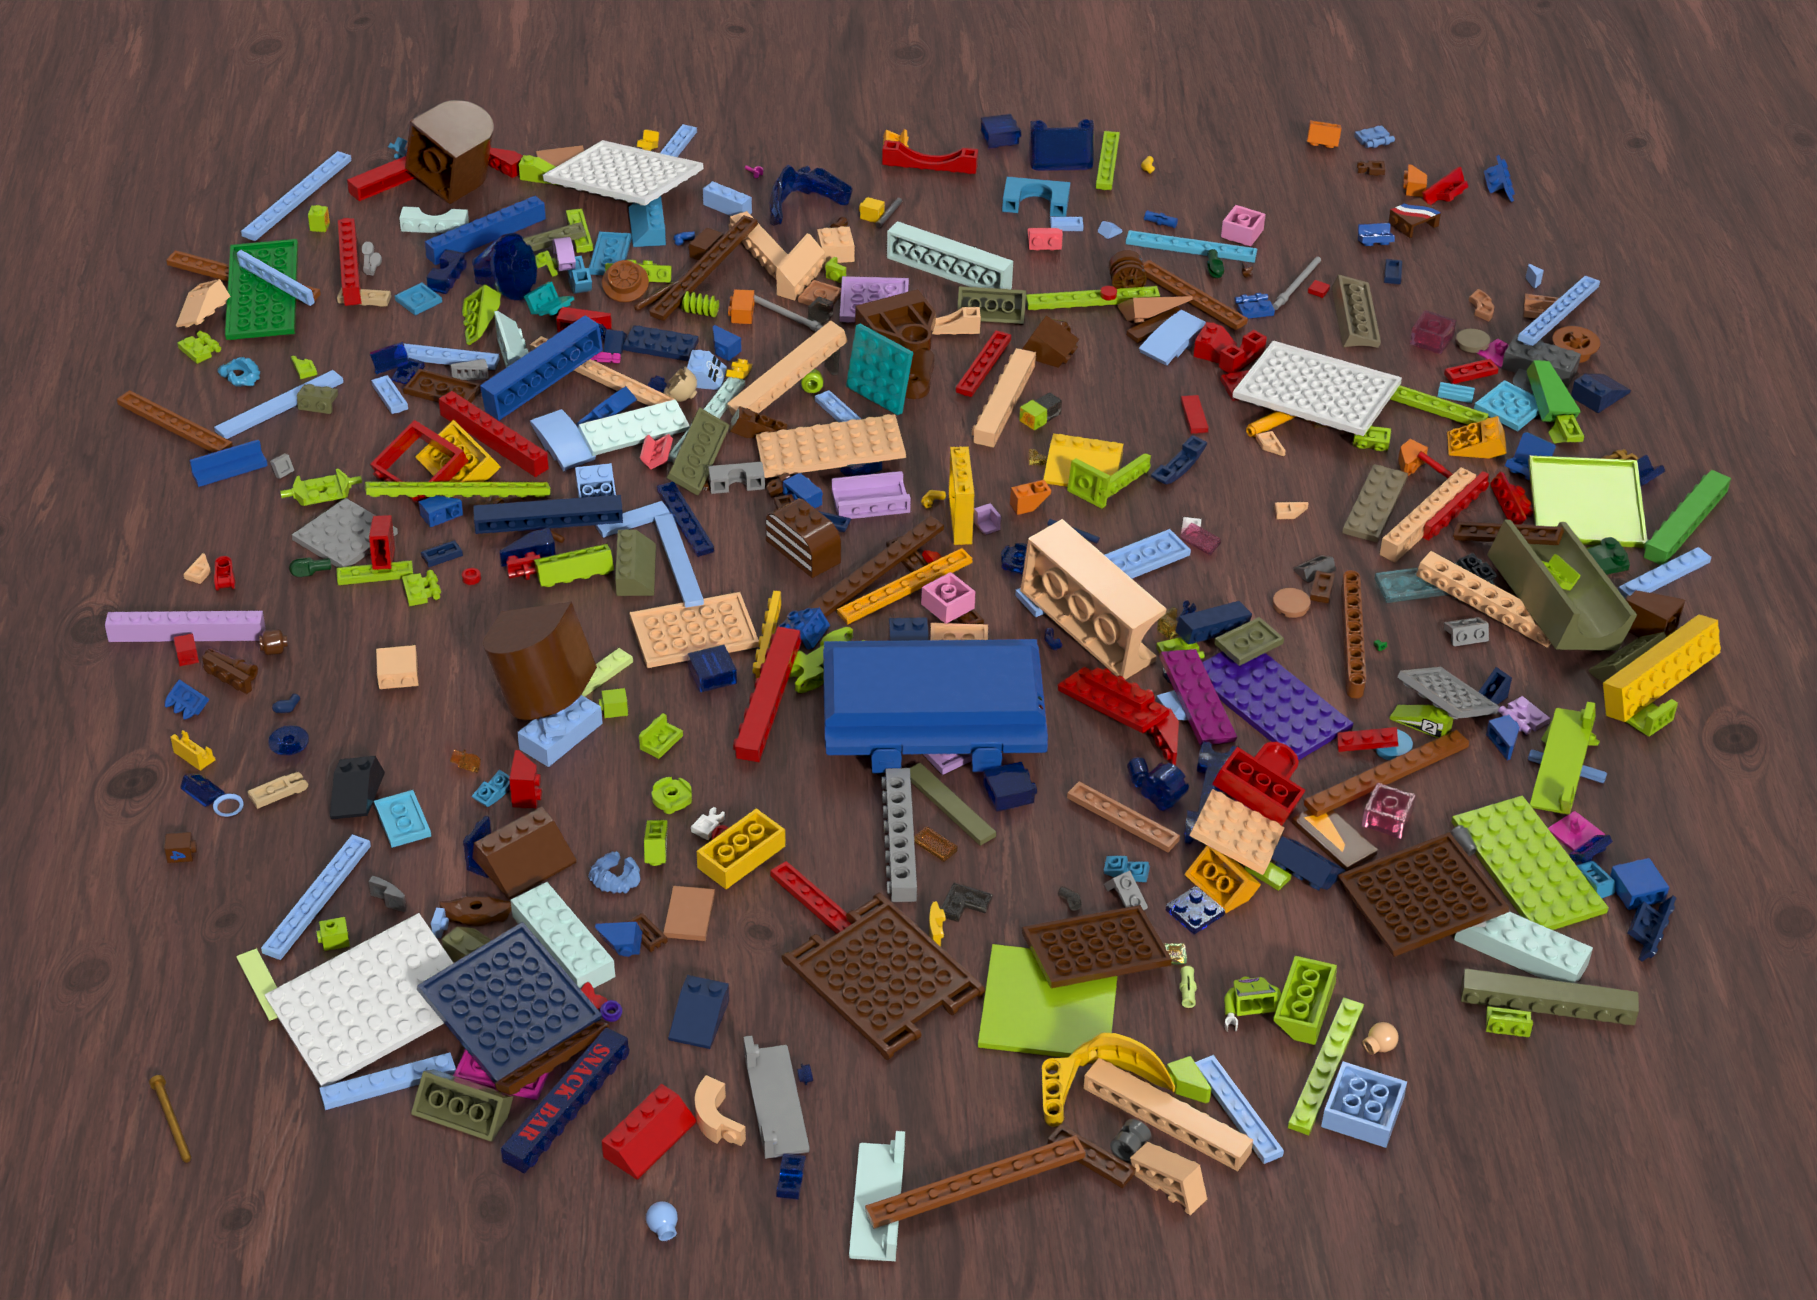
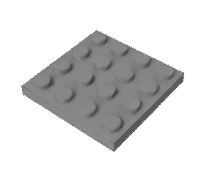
(339, 534)
(1448, 692)

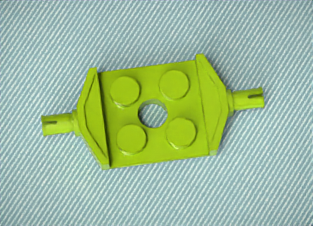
(308, 491)

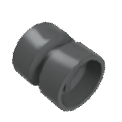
(1130, 1139)

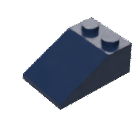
(1597, 391)
(908, 629)
(699, 1011)

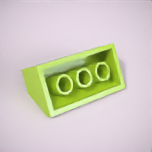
(1305, 999)

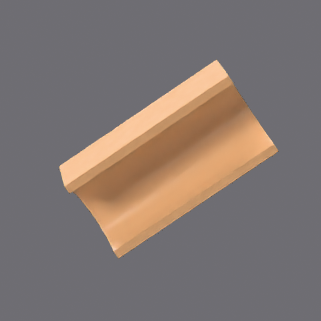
(1090, 598)

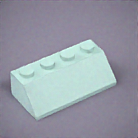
(509, 339)

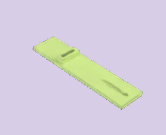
(258, 978)

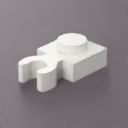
(706, 824)

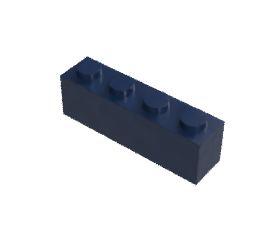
(1212, 622)

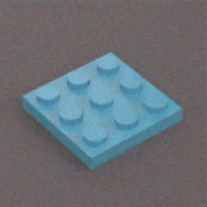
(1511, 405)

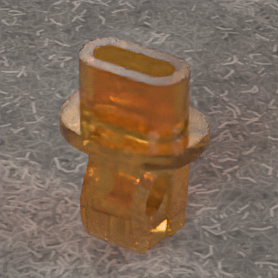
(466, 761)

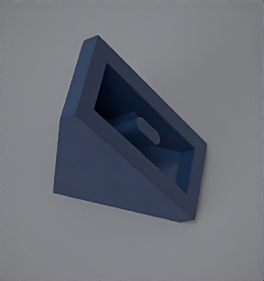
(614, 341)
(1496, 686)

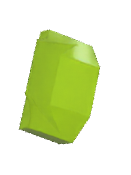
(1566, 430)

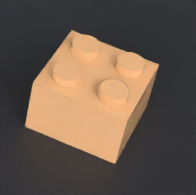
(836, 243)

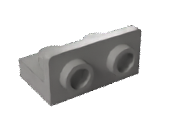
(1468, 631)

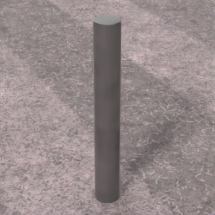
(888, 213)

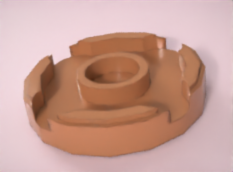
(1291, 602)

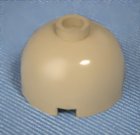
(682, 385)

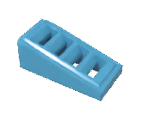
(1598, 878)

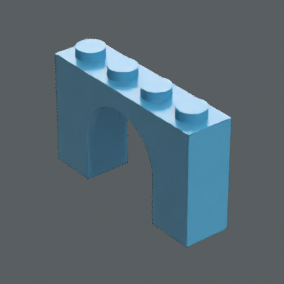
(1020, 188)

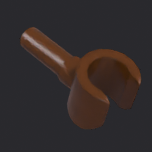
(1246, 271)

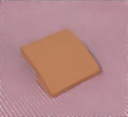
(1536, 304)

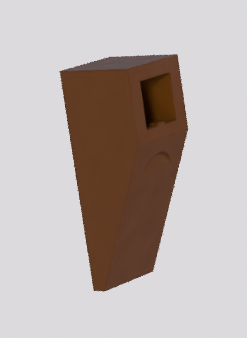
(749, 423)

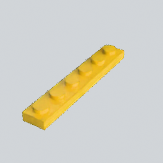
(768, 629)

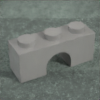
(747, 473)

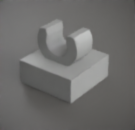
(282, 465)

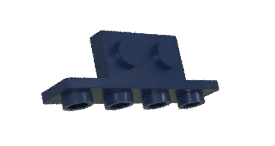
(1649, 925)

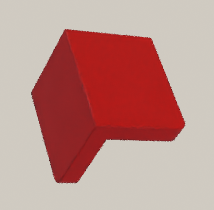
(186, 649)

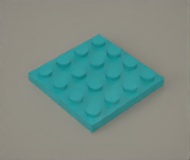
(879, 369)

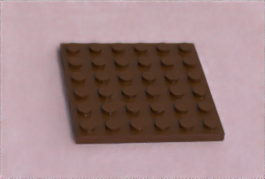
(1422, 894)

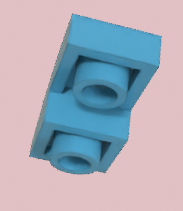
(492, 791)
(1119, 864)

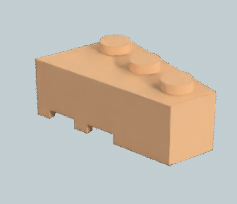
(1172, 1174)

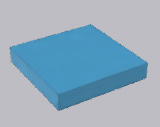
(418, 298)

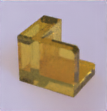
(1168, 623)

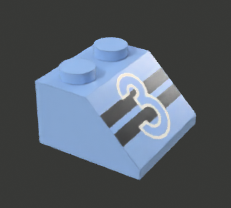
(707, 369)

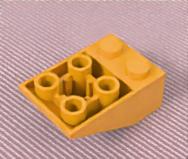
(1478, 439)

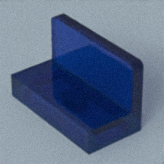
(390, 357)
(1647, 471)

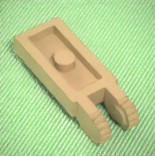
(277, 789)

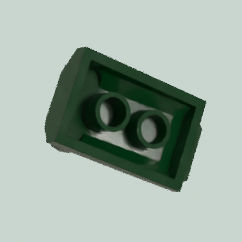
(1610, 556)

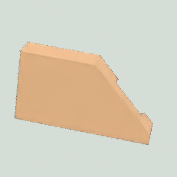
(1270, 443)
(1289, 510)
(198, 570)

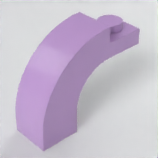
(564, 253)

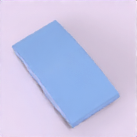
(1172, 337)
(562, 439)

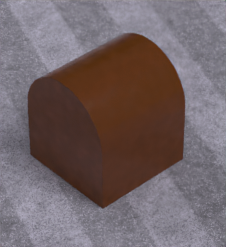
(450, 148)
(539, 659)

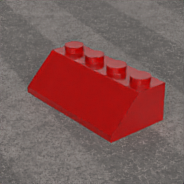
(648, 1132)

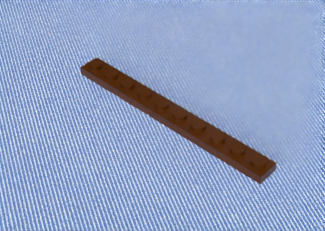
(703, 267)
(877, 566)

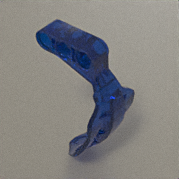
(818, 181)

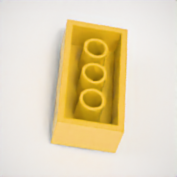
(741, 848)

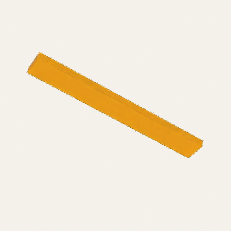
(904, 586)

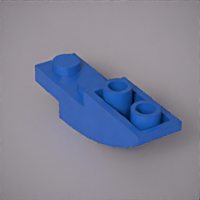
(612, 406)

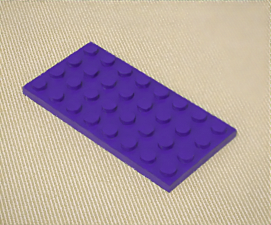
(1276, 703)

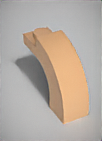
(711, 1123)

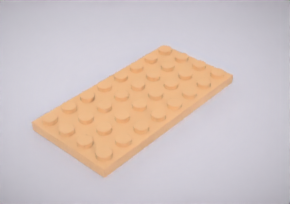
(830, 445)

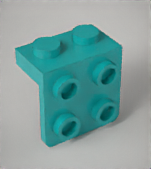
(546, 301)

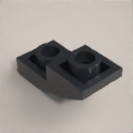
(1473, 565)

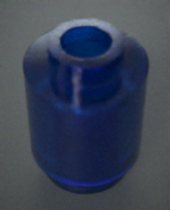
(1137, 770)

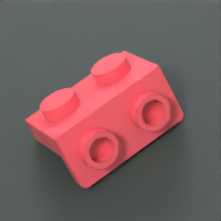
(656, 452)

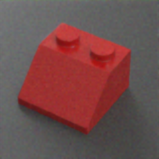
(1211, 341)
(524, 782)

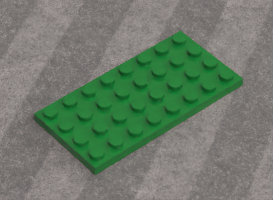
(254, 304)

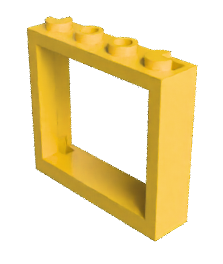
(961, 495)

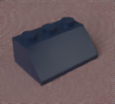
(1306, 863)

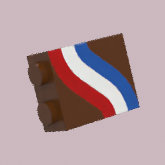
(1412, 214)

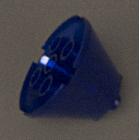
(507, 267)

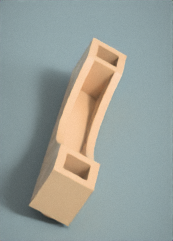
(960, 322)

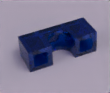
(451, 266)

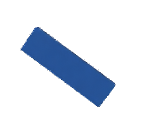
(227, 463)

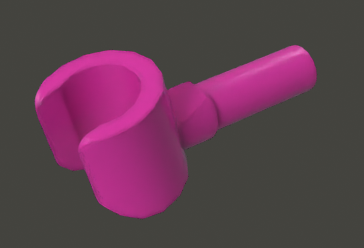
(757, 170)

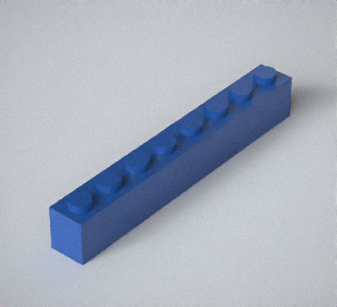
(487, 228)

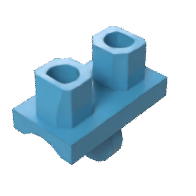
(399, 146)

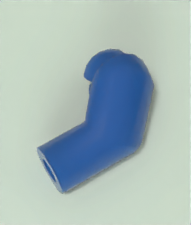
(679, 238)

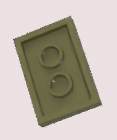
(1249, 641)

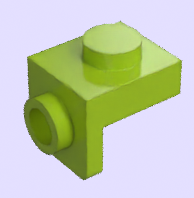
(545, 259)
(834, 270)

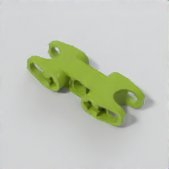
(810, 667)

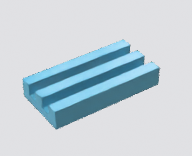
(1456, 392)

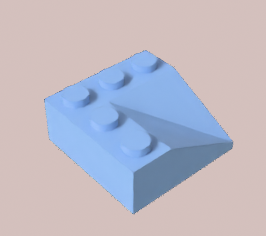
(1364, 1104)

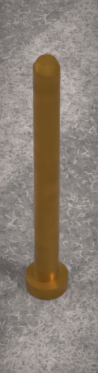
(157, 1083)

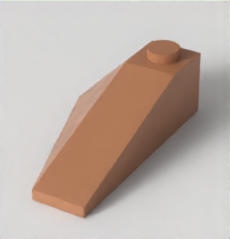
(1142, 308)

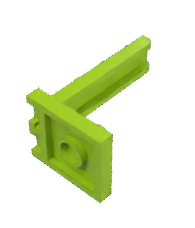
(1098, 486)

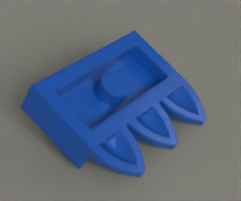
(186, 699)

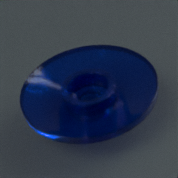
(288, 740)

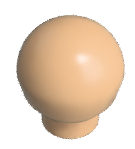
(1381, 1038)

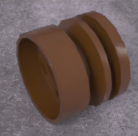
(1127, 270)

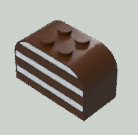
(804, 537)

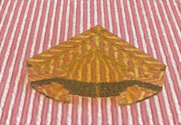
(1036, 458)

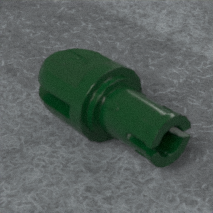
(1214, 264)
(307, 567)

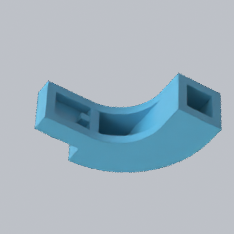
(580, 277)

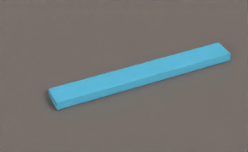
(1190, 246)

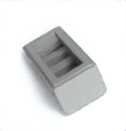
(479, 366)

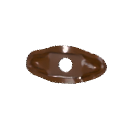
(491, 910)

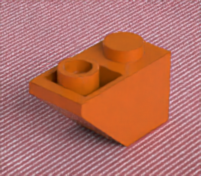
(1414, 181)
(1408, 456)
(1028, 496)

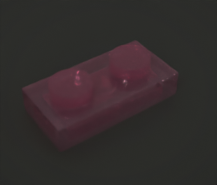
(1200, 538)

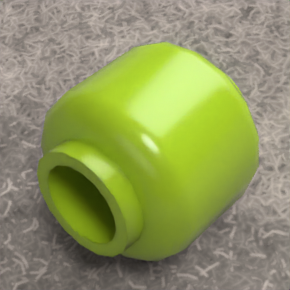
(812, 381)

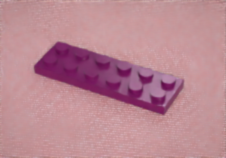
(1198, 696)

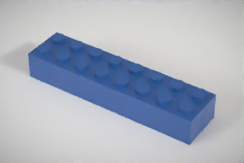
(541, 367)

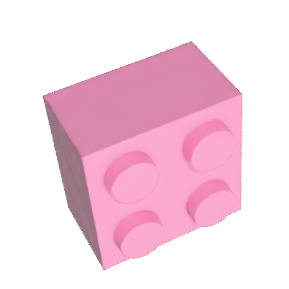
(1243, 225)
(948, 597)

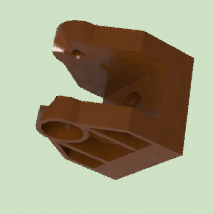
(910, 323)

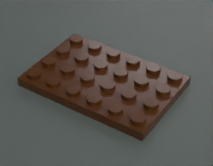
(1096, 946)

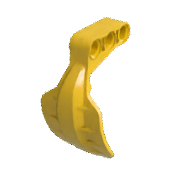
(1110, 1047)

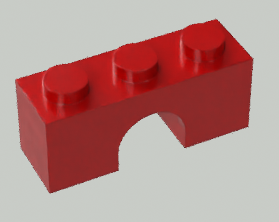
(1235, 358)

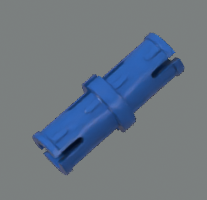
(1161, 219)

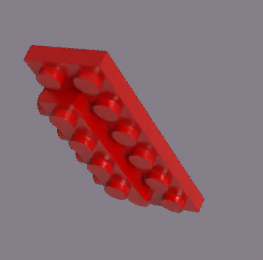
(1115, 697)

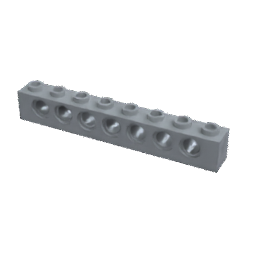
(900, 835)

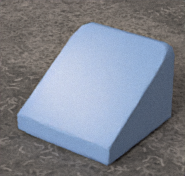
(1109, 229)
(1534, 275)

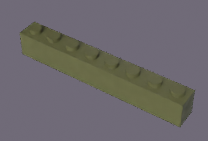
(1549, 997)

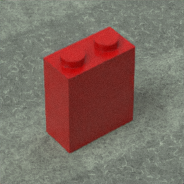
(382, 542)

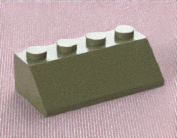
(994, 303)
(635, 564)
(1625, 656)
(462, 942)
(461, 1104)

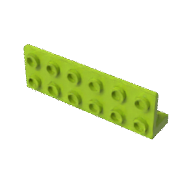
(1563, 759)

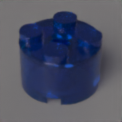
(1164, 785)

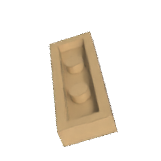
(370, 297)

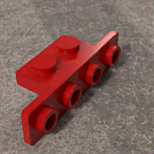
(1446, 187)
(1511, 499)

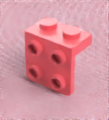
(1045, 238)

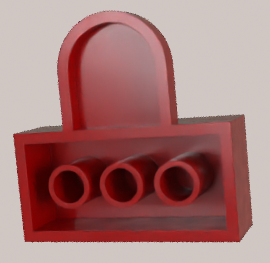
(1263, 780)

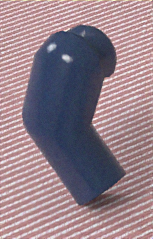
(286, 706)

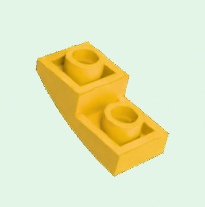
(739, 369)
(936, 920)

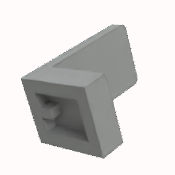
(1127, 890)

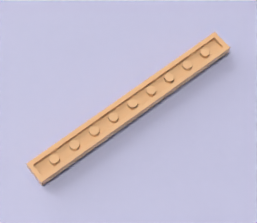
(615, 380)

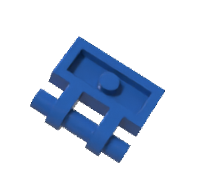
(1257, 307)

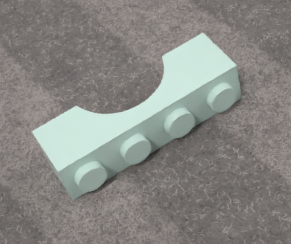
(416, 221)

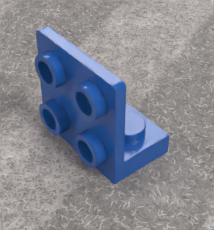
(810, 623)

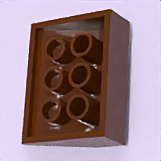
(523, 853)

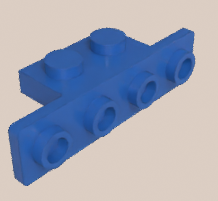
(1499, 177)

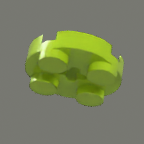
(673, 803)

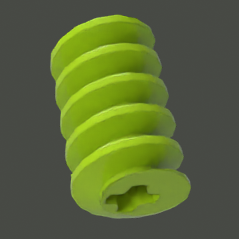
(700, 305)

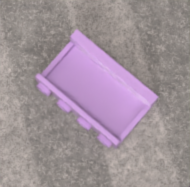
(870, 495)

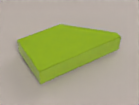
(304, 368)

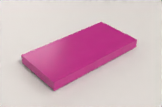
(471, 1071)

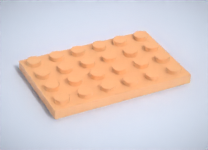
(673, 631)

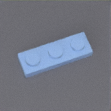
(389, 394)

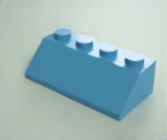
(647, 224)

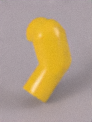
(1147, 165)

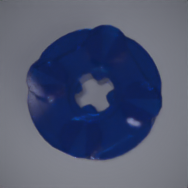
(1010, 557)

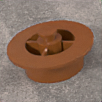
(625, 281)
(1577, 339)

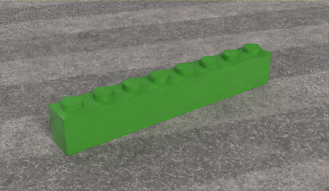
(1686, 517)

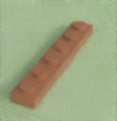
(1123, 816)

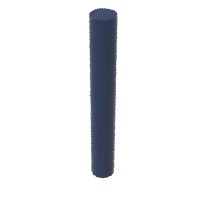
(1090, 537)

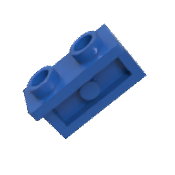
(1375, 233)

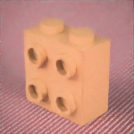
(397, 667)

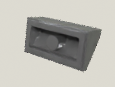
(1308, 569)

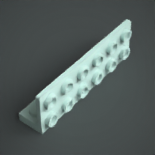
(876, 1179)

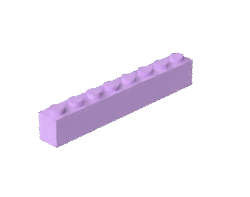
(167, 625)

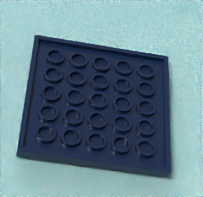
(508, 1002)

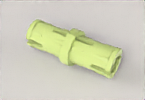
(1187, 981)

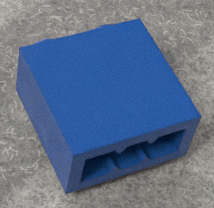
(1639, 883)

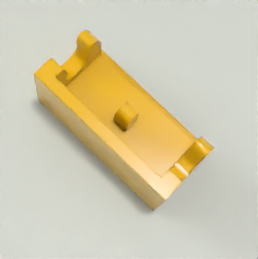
(191, 751)

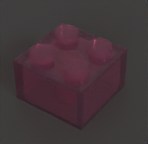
(1433, 332)
(1388, 810)

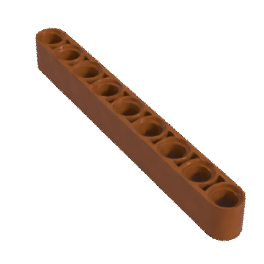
(1353, 634)

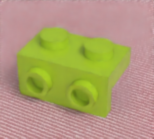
(1375, 438)
(1562, 572)
(659, 737)
(1508, 1021)

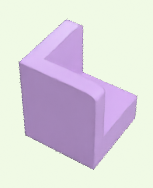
(987, 519)

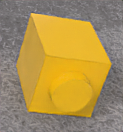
(871, 209)

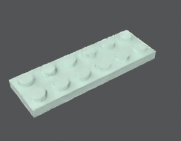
(633, 426)

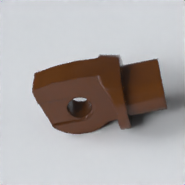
(776, 486)

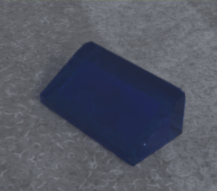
(201, 789)

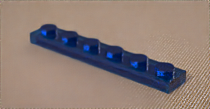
(685, 519)

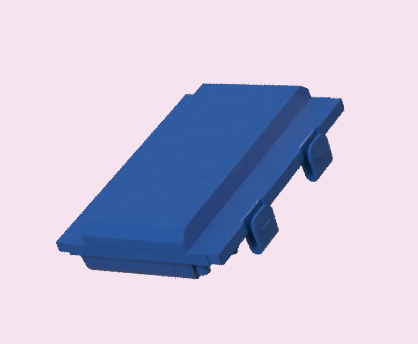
(933, 699)

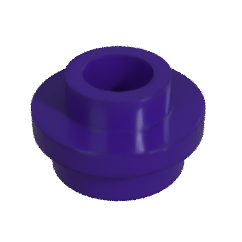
(611, 1005)

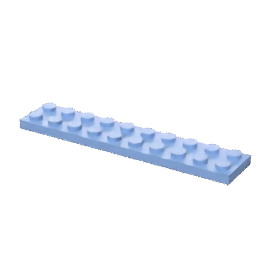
(1135, 559)

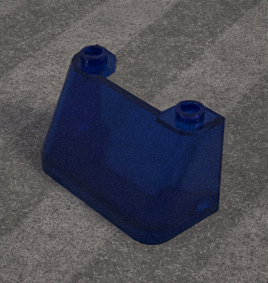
(1061, 147)

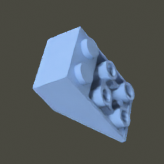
(595, 481)

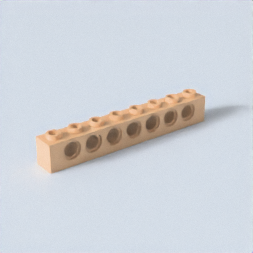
(1411, 528)
(1480, 595)

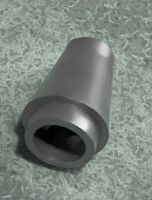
(1464, 839)

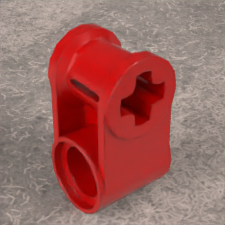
(224, 573)

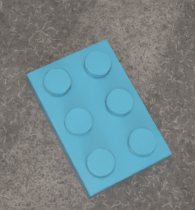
(402, 818)

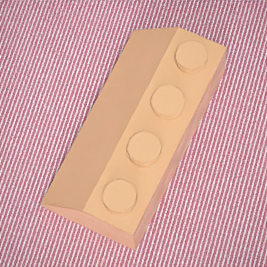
(799, 268)

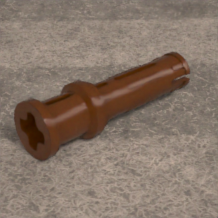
(240, 664)

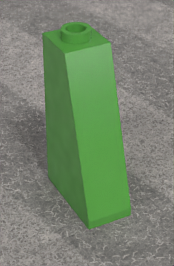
(1550, 392)

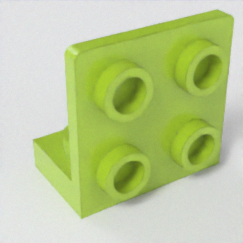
(1653, 717)

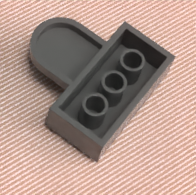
(1520, 356)

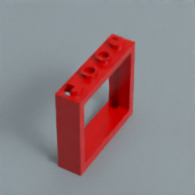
(405, 440)

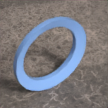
(224, 797)

